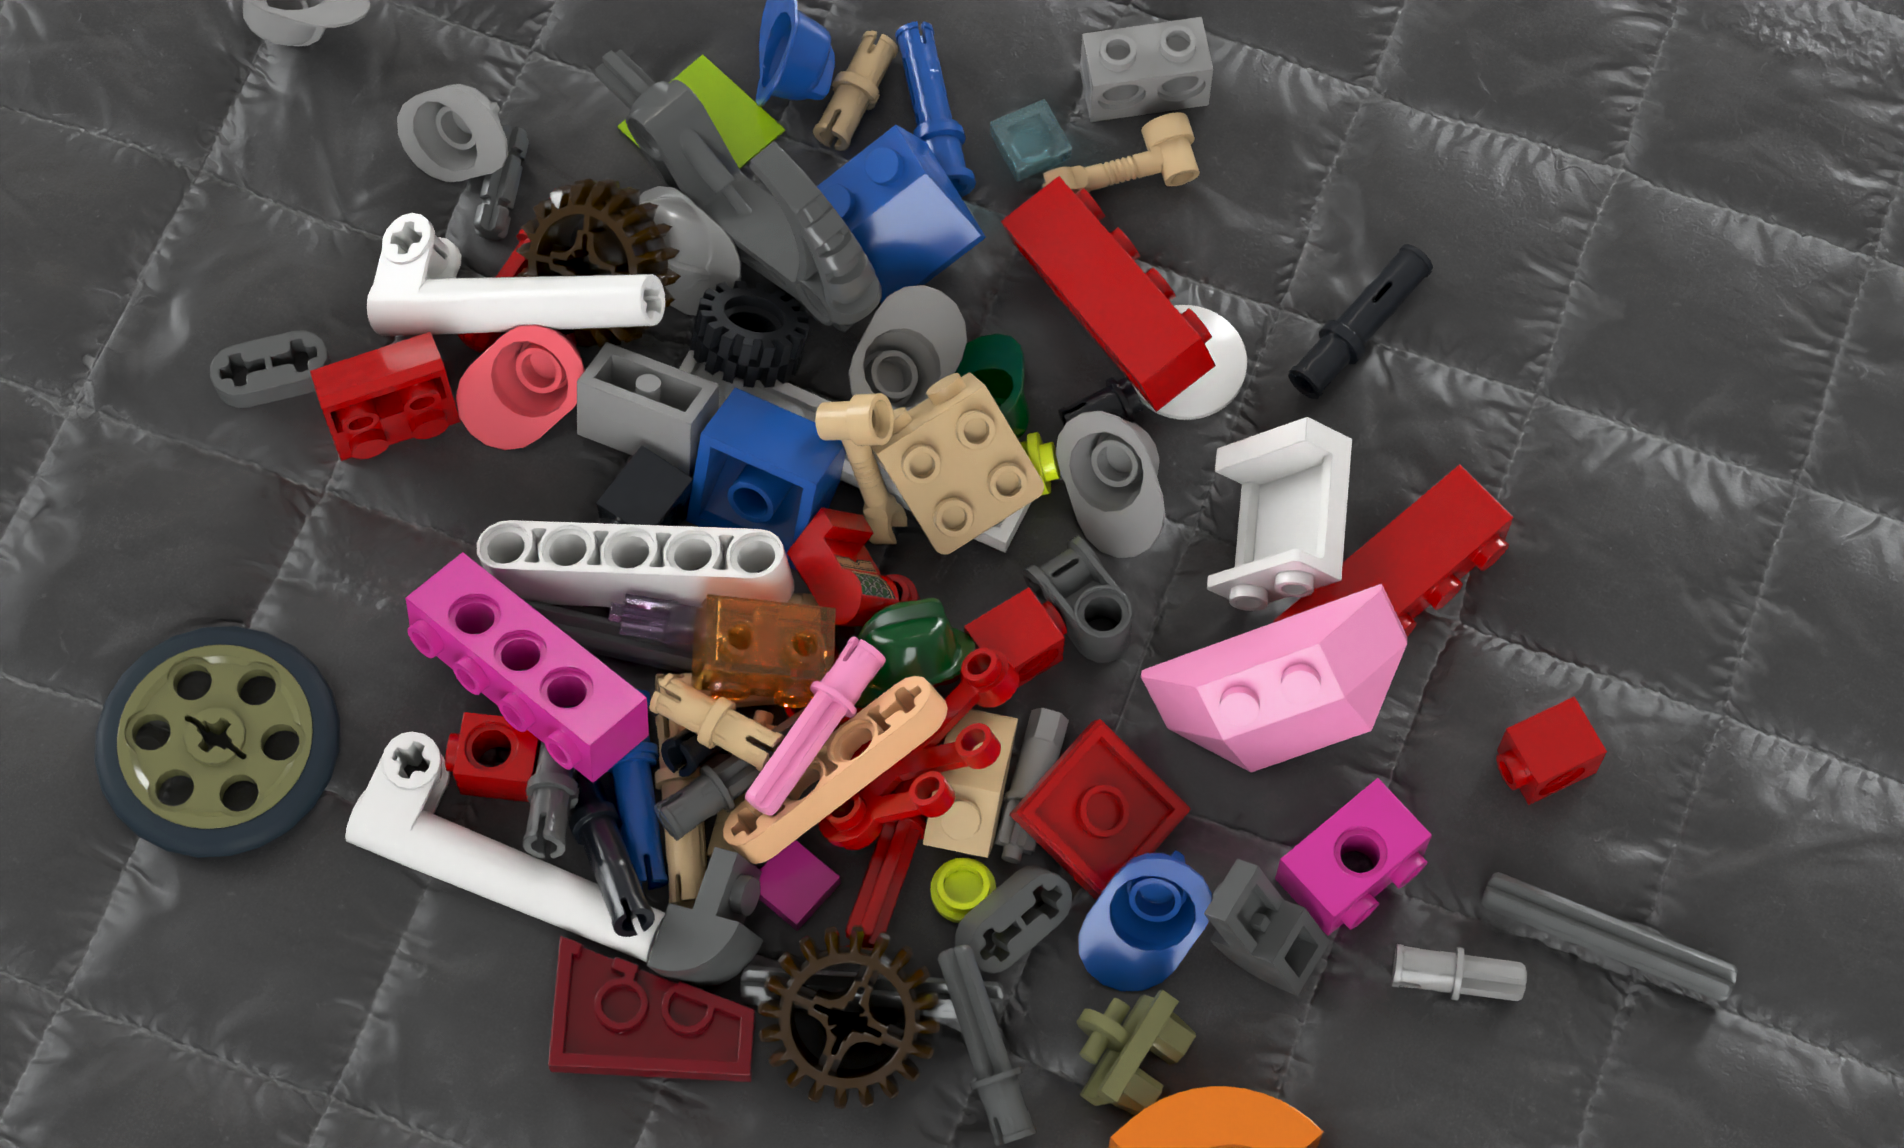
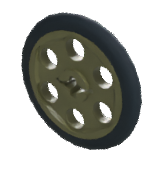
(286, 787)

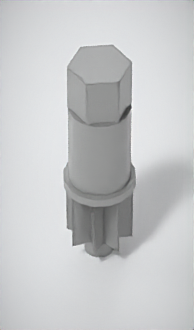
(1037, 755)

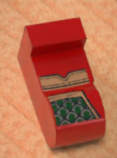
(839, 567)

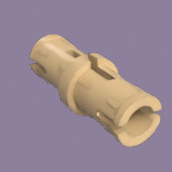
(855, 90)
(715, 722)

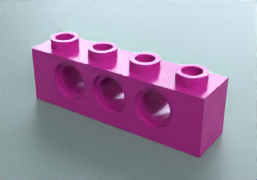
(513, 636)

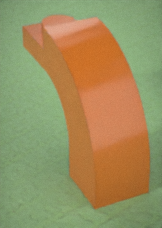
(1218, 1120)

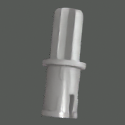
(1458, 973)

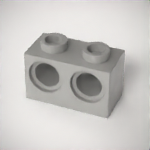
(1146, 69)

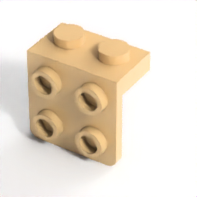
(958, 463)

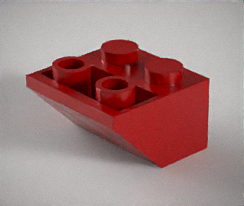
(385, 397)

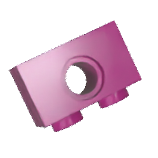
(1370, 824)

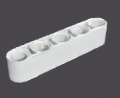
(607, 552)

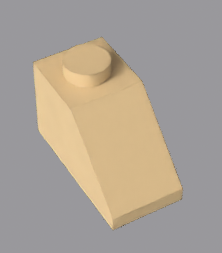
(979, 793)

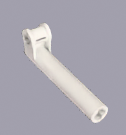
(422, 295)
(400, 824)

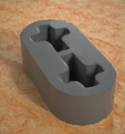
(269, 368)
(1013, 918)

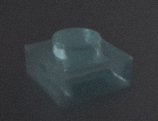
(1030, 140)

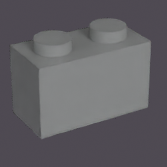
(645, 403)

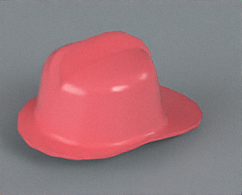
(520, 386)

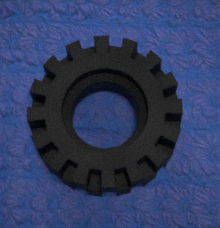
(749, 334)

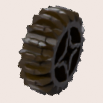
(615, 235)
(877, 1031)

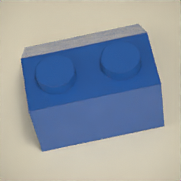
(902, 210)
(762, 470)

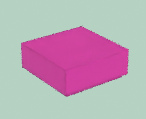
(796, 884)

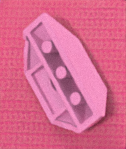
(1285, 683)

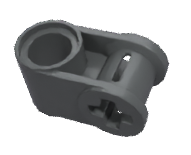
(1080, 593)

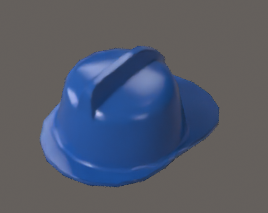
(793, 55)
(1144, 922)

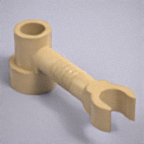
(1169, 153)
(859, 424)

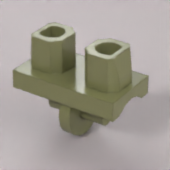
(1148, 1027)

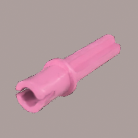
(831, 701)

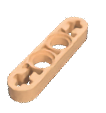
(894, 723)

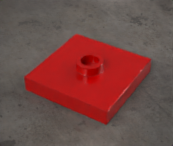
(1099, 808)

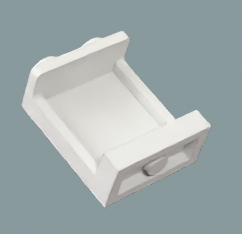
(1287, 514)

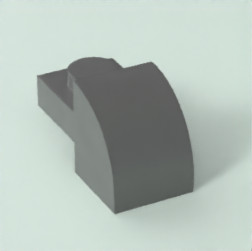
(1264, 931)
(710, 941)

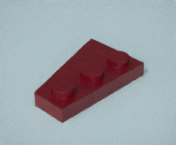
(642, 1025)

